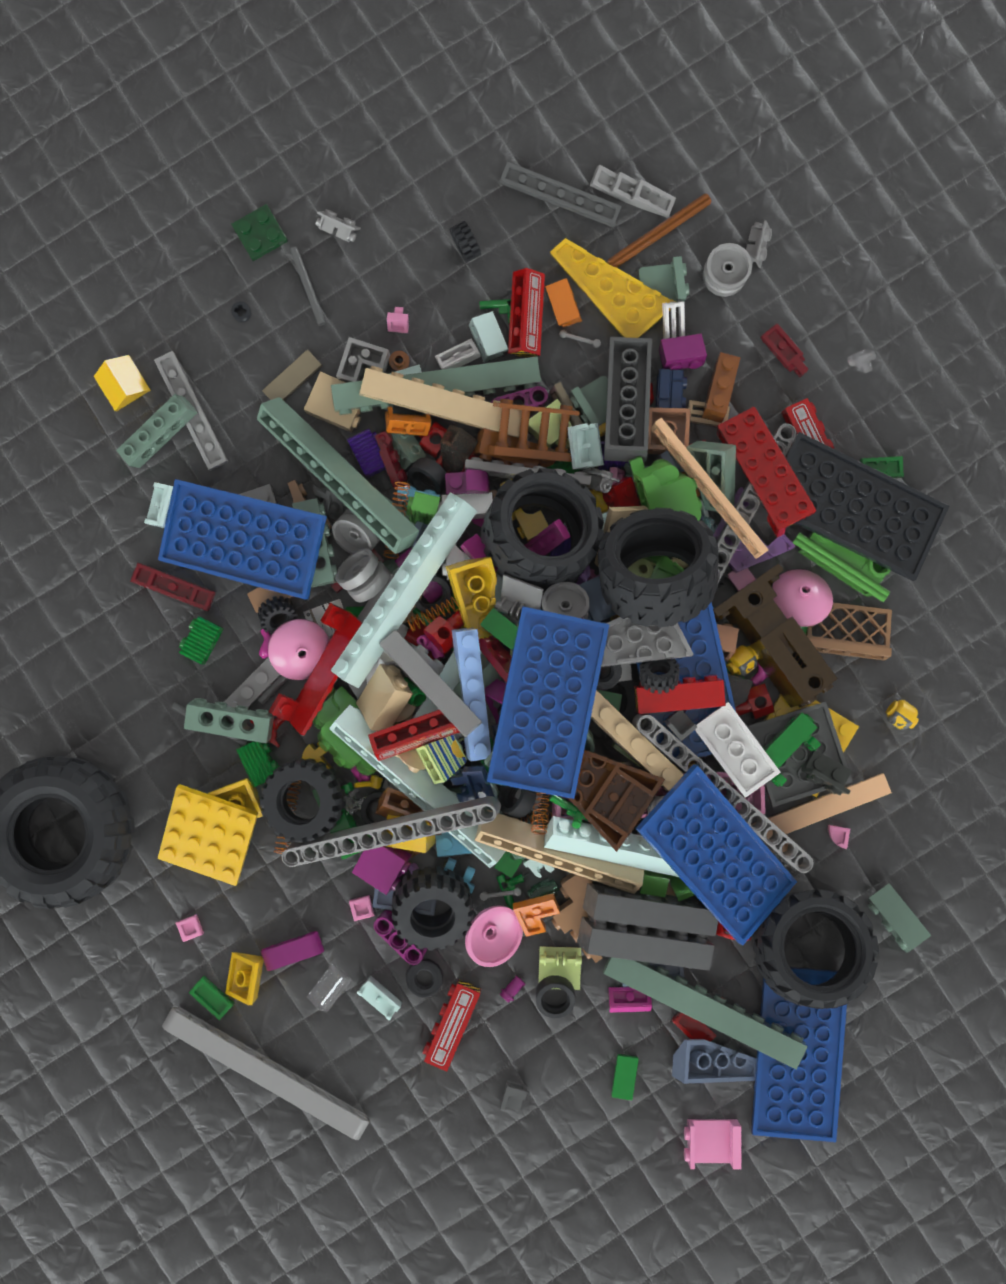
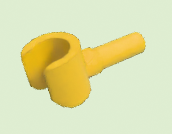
(375, 782)

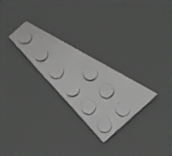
(636, 643)

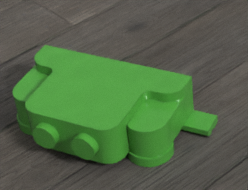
(665, 487)
(844, 564)
(342, 754)

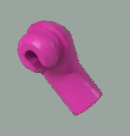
(759, 677)

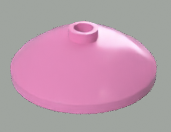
(808, 607)
(292, 638)
(499, 942)

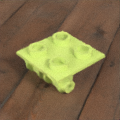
(561, 962)

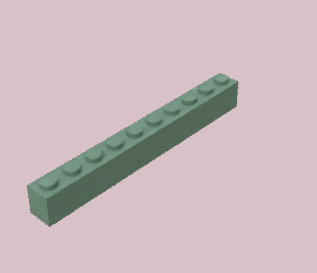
(470, 379)
(337, 475)
(709, 1009)

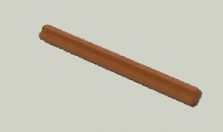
(660, 231)

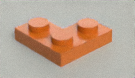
(533, 910)

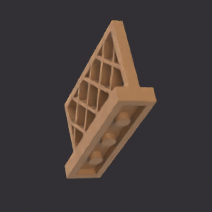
(853, 648)

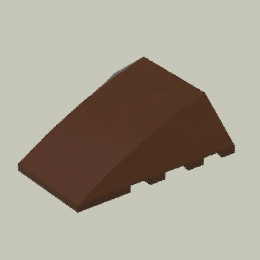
(613, 796)

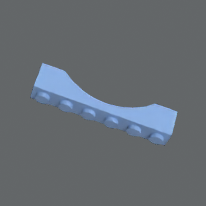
(472, 689)

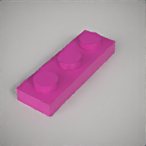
(549, 538)

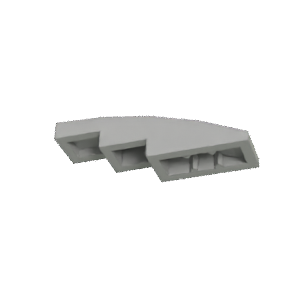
(632, 191)

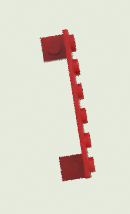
(766, 470)
(321, 681)

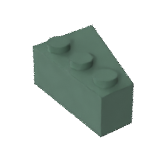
(719, 463)
(898, 918)

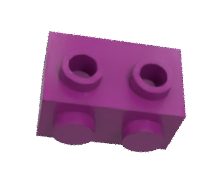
(682, 352)

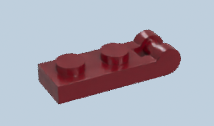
(496, 655)

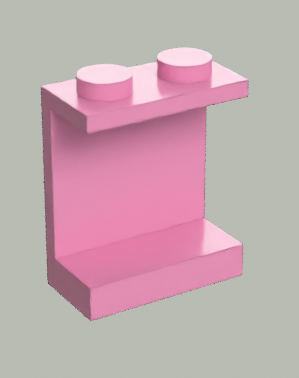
(713, 1142)

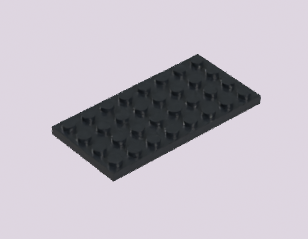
(865, 508)

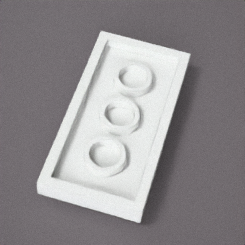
(736, 750)

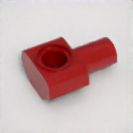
(435, 430)
(431, 631)
(749, 705)

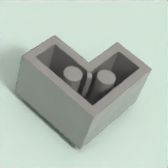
(358, 357)

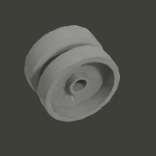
(727, 269)
(353, 533)
(362, 575)
(567, 600)

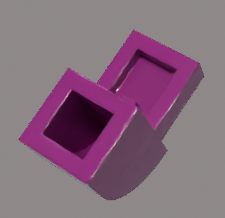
(467, 482)

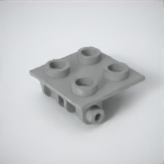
(518, 594)

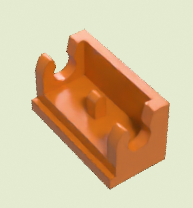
(563, 303)
(407, 423)

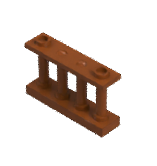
(541, 451)

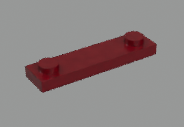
(173, 586)

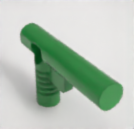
(502, 304)
(571, 809)
(511, 886)

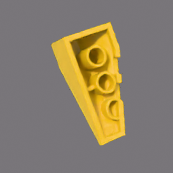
(474, 590)

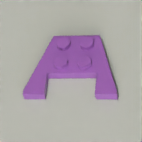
(742, 557)

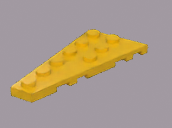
(618, 296)

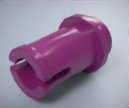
(512, 989)

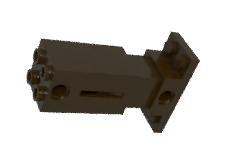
(779, 642)

